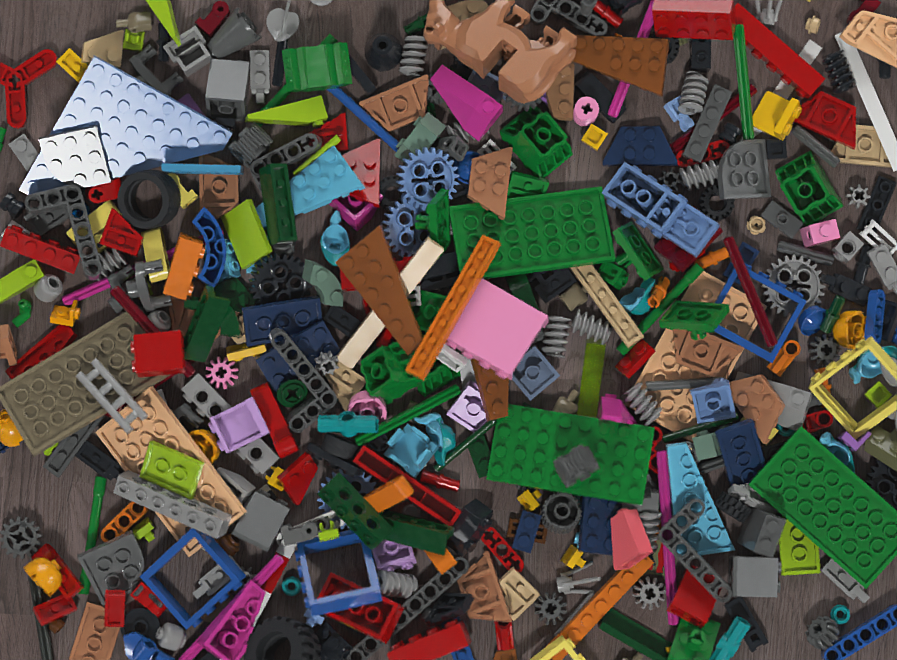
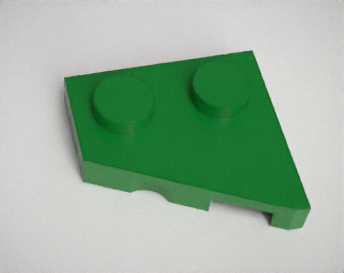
(526, 185)

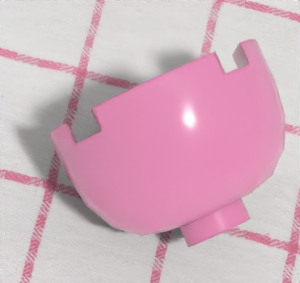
(366, 405)

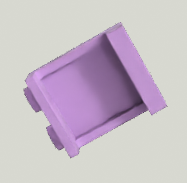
(239, 425)

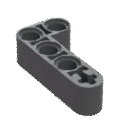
(570, 18)
(285, 153)

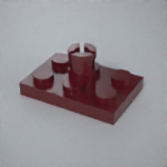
(676, 255)

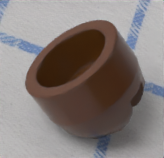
(56, 625)

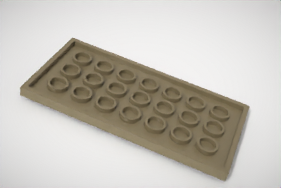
(53, 404)

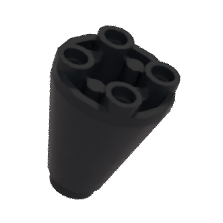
(386, 58)

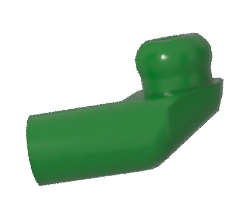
(24, 312)

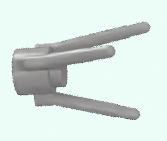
(767, 16)
(566, 583)

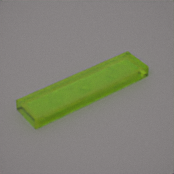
(591, 380)

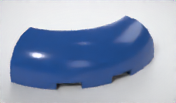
(215, 247)

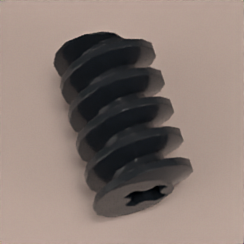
(838, 72)

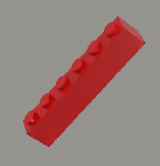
(778, 55)
(422, 495)

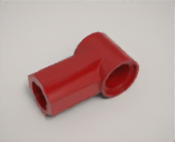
(504, 636)

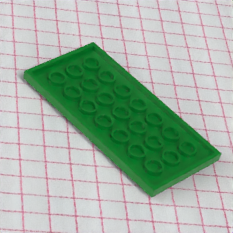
(537, 232)
(533, 438)
(830, 506)

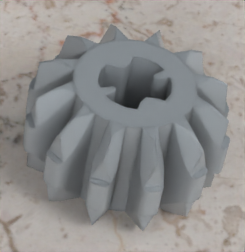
(655, 589)

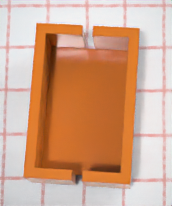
(184, 266)

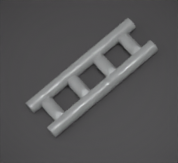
(111, 408)

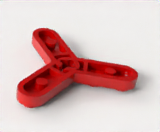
(27, 72)

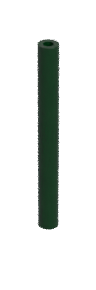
(697, 428)
(466, 443)

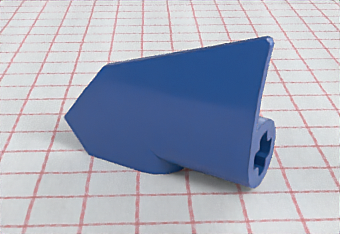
(141, 648)

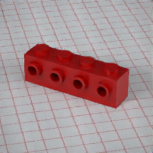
(39, 249)

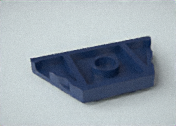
(640, 148)

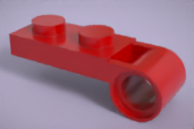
(70, 584)

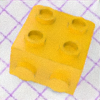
(776, 115)

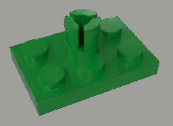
(437, 219)
(636, 251)
(428, 310)
(694, 317)
(693, 642)

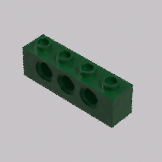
(355, 511)

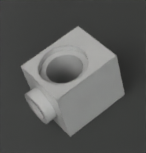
(855, 244)

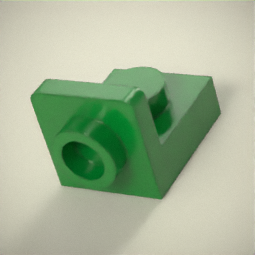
(613, 275)

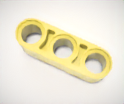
(97, 220)
(155, 249)

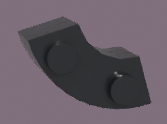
(470, 527)

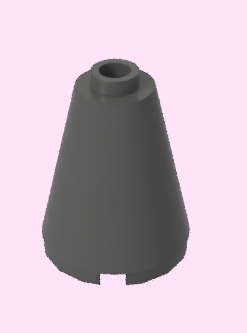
(233, 35)

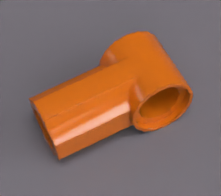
(783, 359)

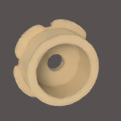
(813, 25)
(761, 225)

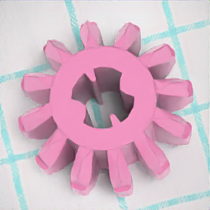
(216, 368)

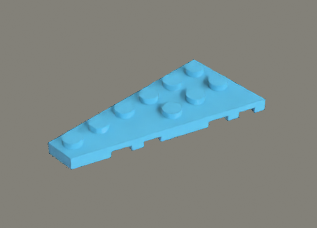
(320, 184)
(707, 533)

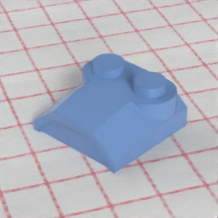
(713, 401)

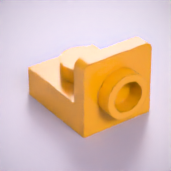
(65, 315)

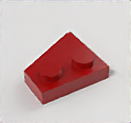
(121, 235)
(298, 477)

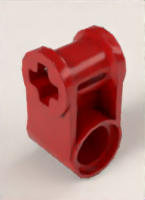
(105, 191)
(812, 422)

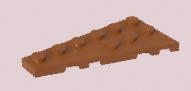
(626, 59)
(378, 281)
(492, 391)

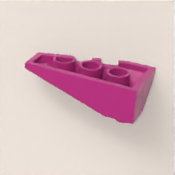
(469, 104)
(354, 211)
(614, 410)
(230, 630)

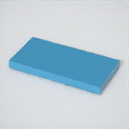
(202, 169)

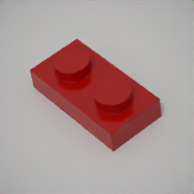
(635, 358)
(54, 609)

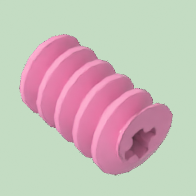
(593, 110)

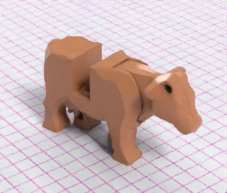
(492, 35)

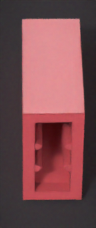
(628, 539)

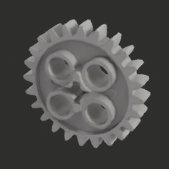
(793, 268)

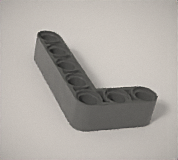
(76, 223)
(306, 377)
(691, 553)

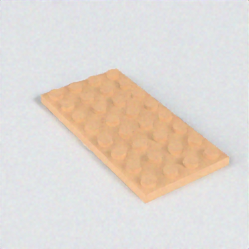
(677, 404)
(167, 430)

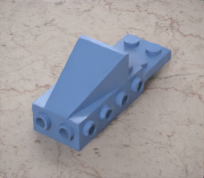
(659, 209)

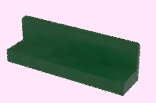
(278, 203)
(204, 325)
(417, 532)
(634, 635)

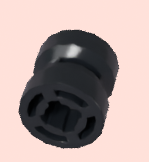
(13, 206)

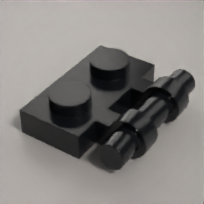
(553, 285)

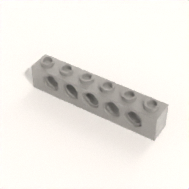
(199, 384)
(172, 505)

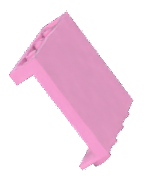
(496, 329)

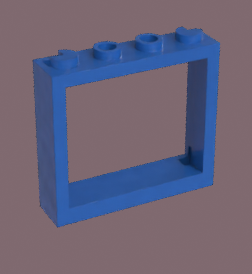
(778, 287)
(217, 554)
(343, 600)

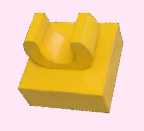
(594, 137)
(273, 481)
(529, 500)
(572, 557)

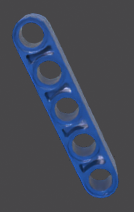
(854, 635)

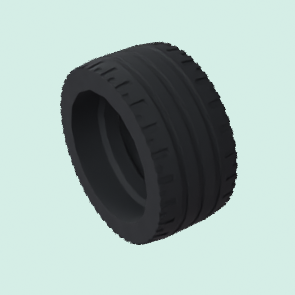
(128, 205)

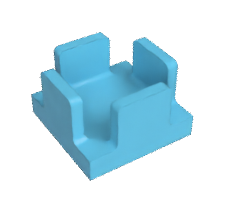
(410, 449)

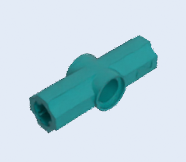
(348, 424)
(731, 639)

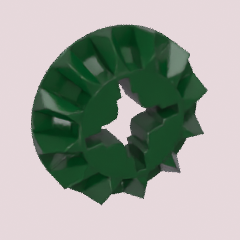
(290, 400)

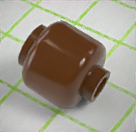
(229, 543)

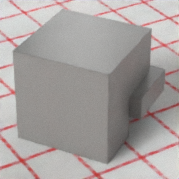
(191, 53)

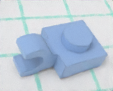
(684, 120)
(311, 621)

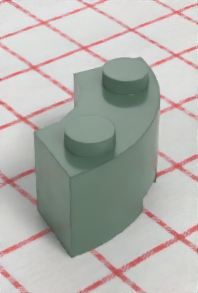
(424, 135)
(325, 283)
(706, 444)

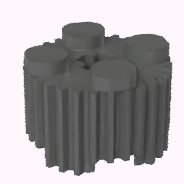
(251, 145)
(576, 465)
(555, 522)

